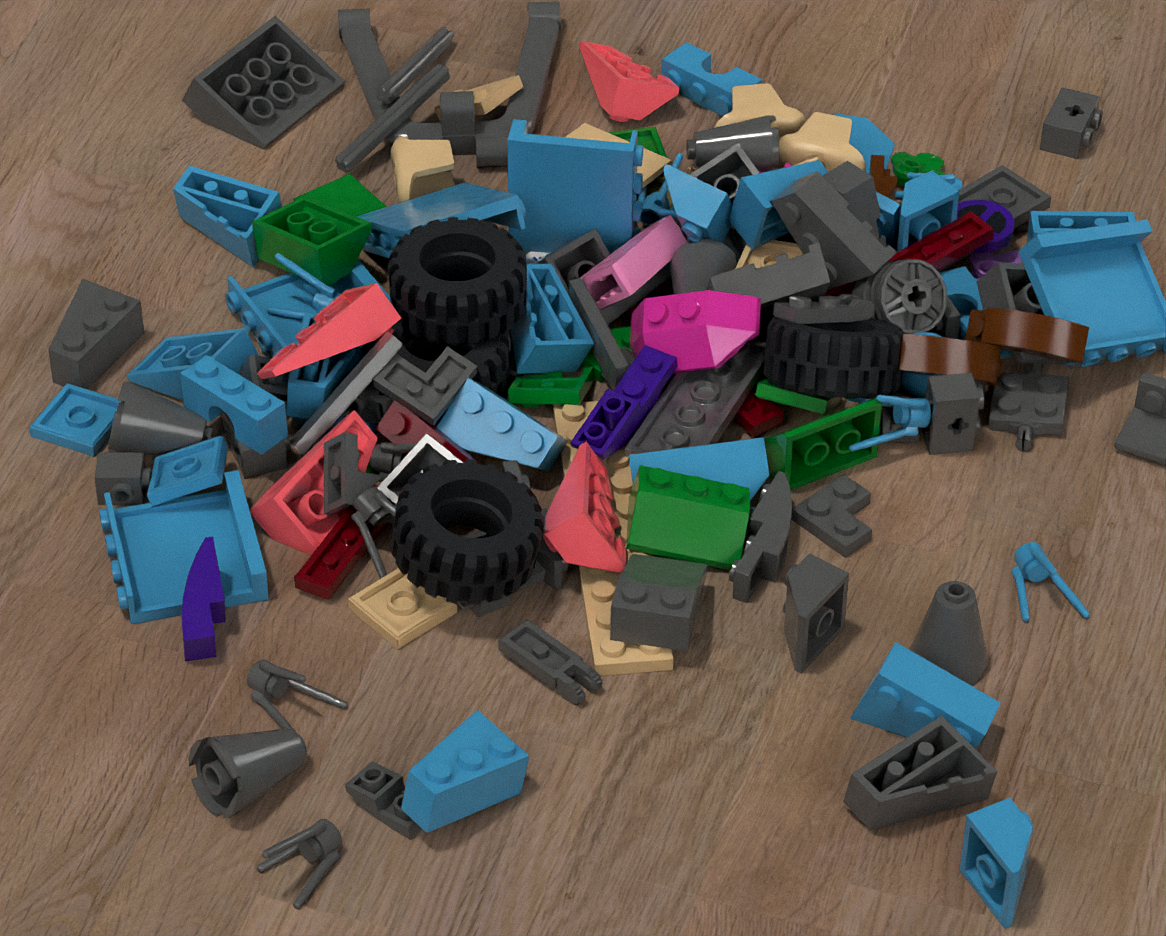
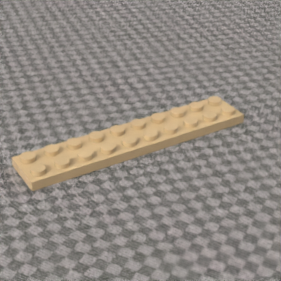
(599, 585)

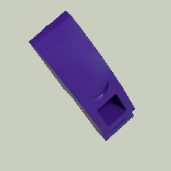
(624, 409)

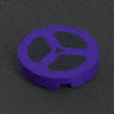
(993, 215)

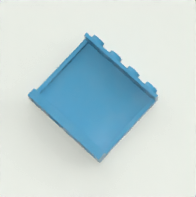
(574, 188)
(456, 201)
(1102, 283)
(285, 292)
(160, 542)

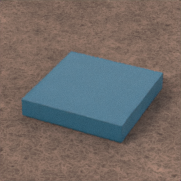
(76, 420)
(187, 470)

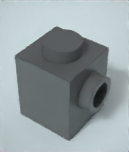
(122, 476)

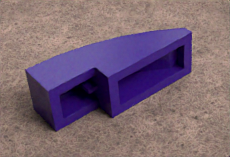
(202, 604)

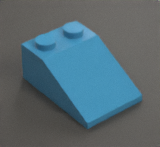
(163, 365)

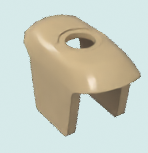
(759, 101)
(821, 137)
(420, 167)

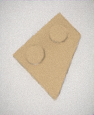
(491, 94)

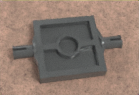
(1029, 404)

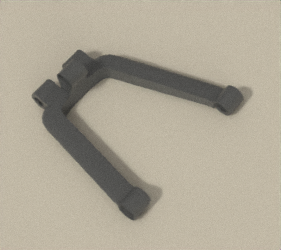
(458, 123)

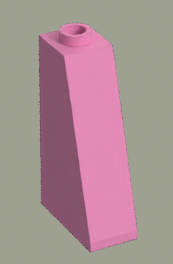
(634, 262)

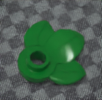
(921, 163)

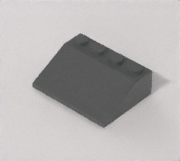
(262, 85)

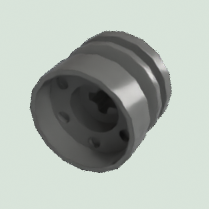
(890, 293)

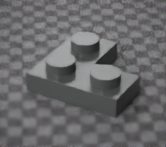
(428, 392)
(830, 515)

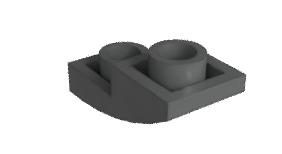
(382, 795)

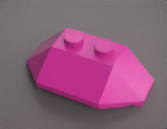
(696, 327)

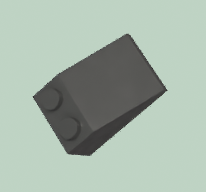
(1010, 288)
(657, 602)

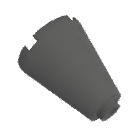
(753, 135)
(697, 262)
(153, 423)
(953, 633)
(243, 767)

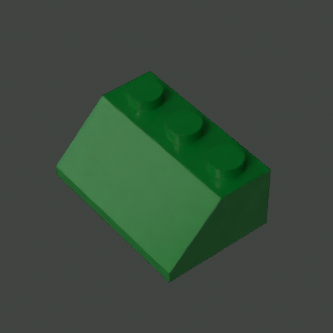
(313, 237)
(823, 444)
(687, 517)

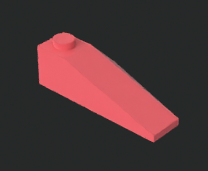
(624, 86)
(345, 323)
(295, 504)
(581, 516)

